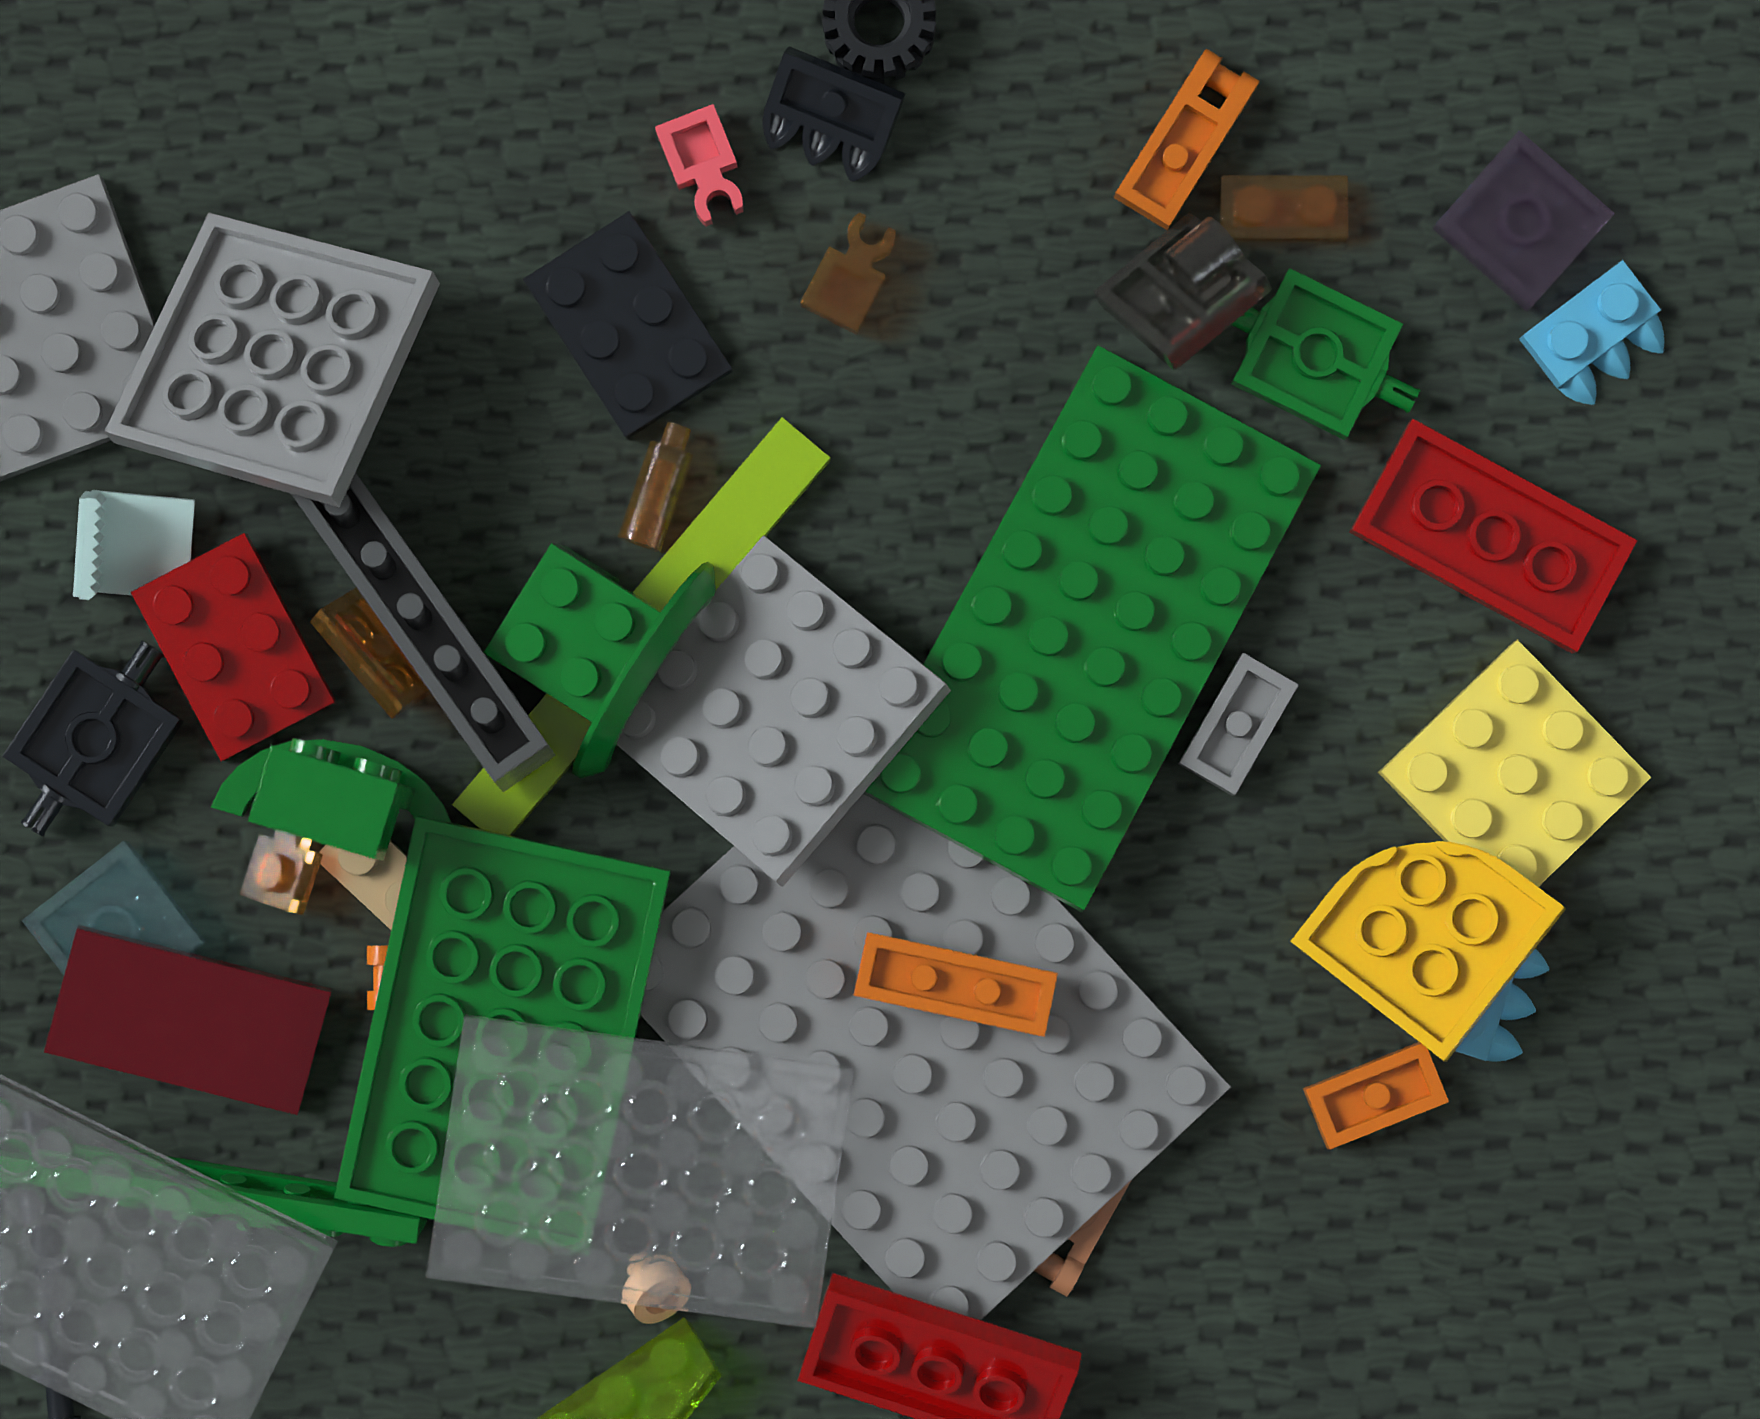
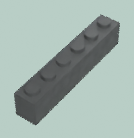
(430, 634)

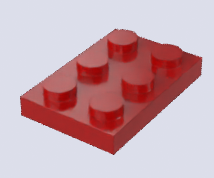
(233, 646)

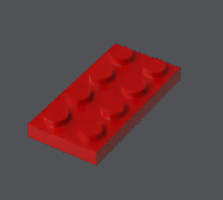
(1493, 536)
(932, 1359)

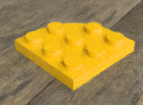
(1429, 935)

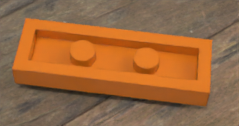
(955, 984)

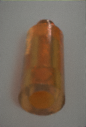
(657, 489)

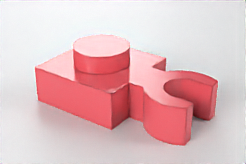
(699, 156)

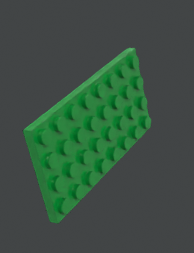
(1093, 626)

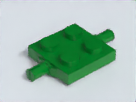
(1319, 355)

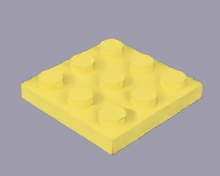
(1515, 768)

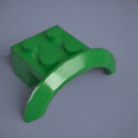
(593, 642)
(328, 794)

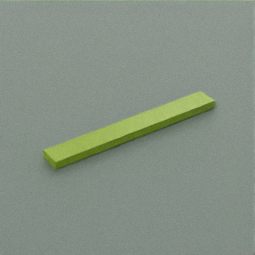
(720, 535)

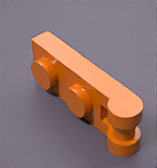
(1185, 141)

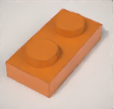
(1375, 1095)

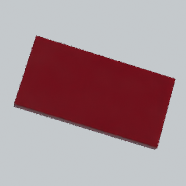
(187, 1020)

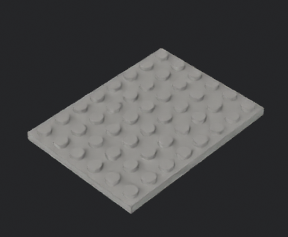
(960, 1136)

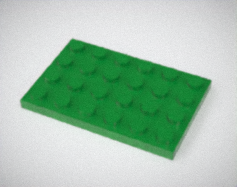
(497, 935)

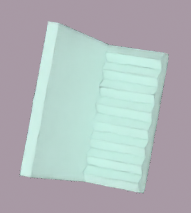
(129, 540)

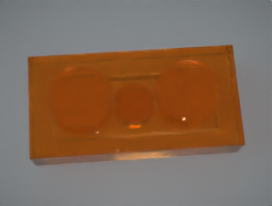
(1284, 207)
(370, 652)

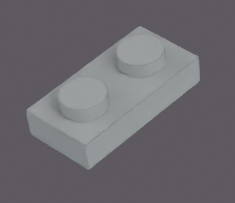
(1238, 724)

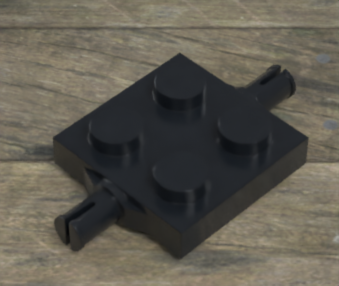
(93, 738)

